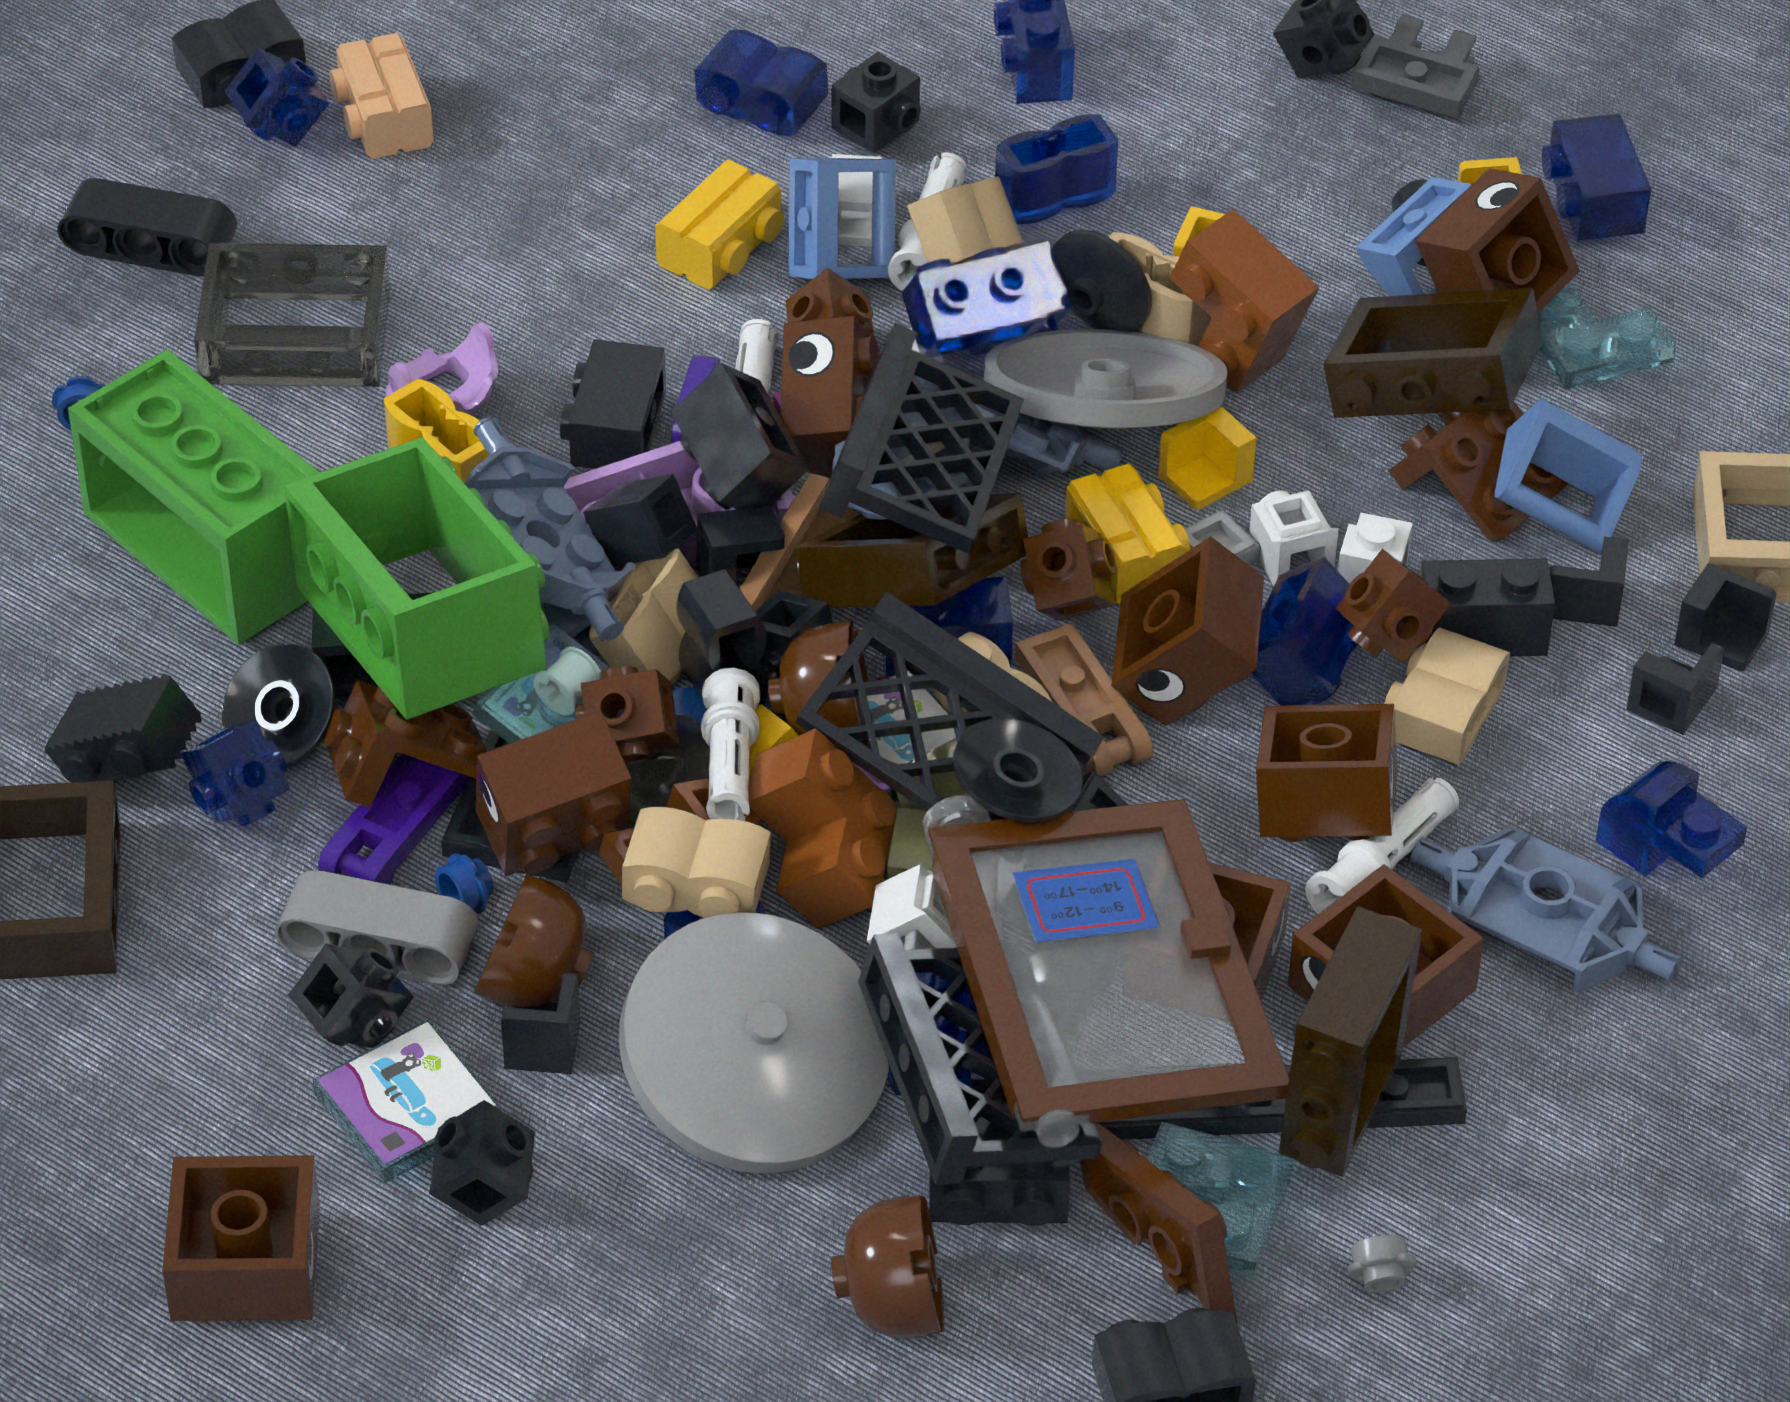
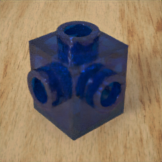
(279, 108)
(236, 773)

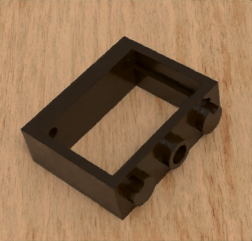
(1440, 353)
(872, 556)
(68, 943)
(1349, 1041)

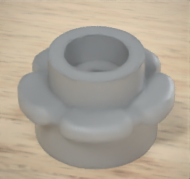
(1381, 1263)

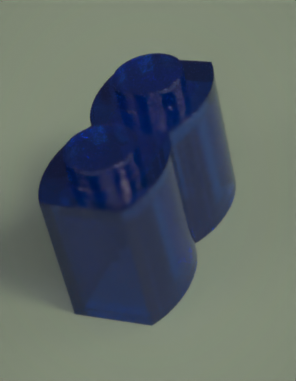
(761, 82)
(1058, 167)

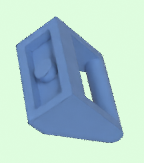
(815, 216)
(1392, 246)
(1576, 455)

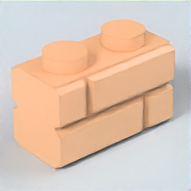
(382, 96)

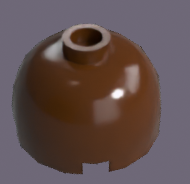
(806, 666)
(536, 947)
(892, 1269)

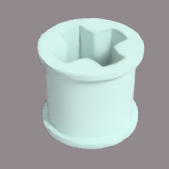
(561, 683)

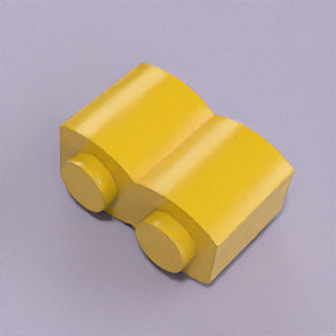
(429, 413)

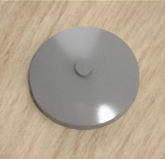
(1108, 378)
(752, 1043)

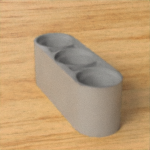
(414, 928)

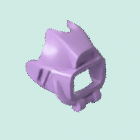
(471, 361)

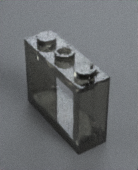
(284, 352)

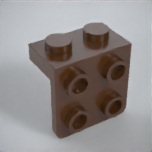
(1468, 461)
(372, 731)

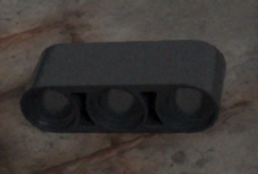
(144, 225)

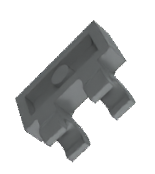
(1416, 76)

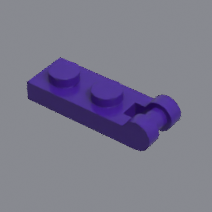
(401, 815)

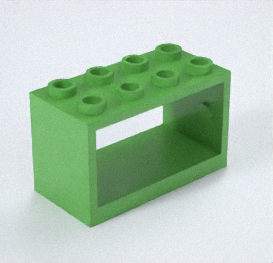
(192, 491)
(428, 647)

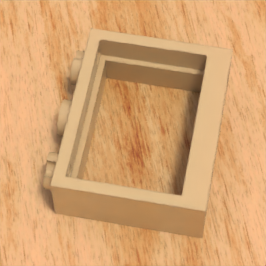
(1742, 480)

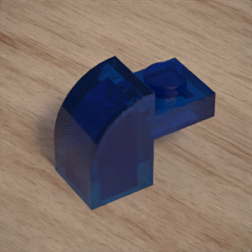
(1667, 817)

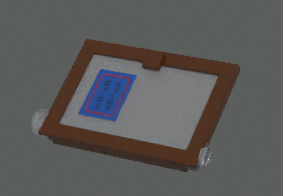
(1101, 964)

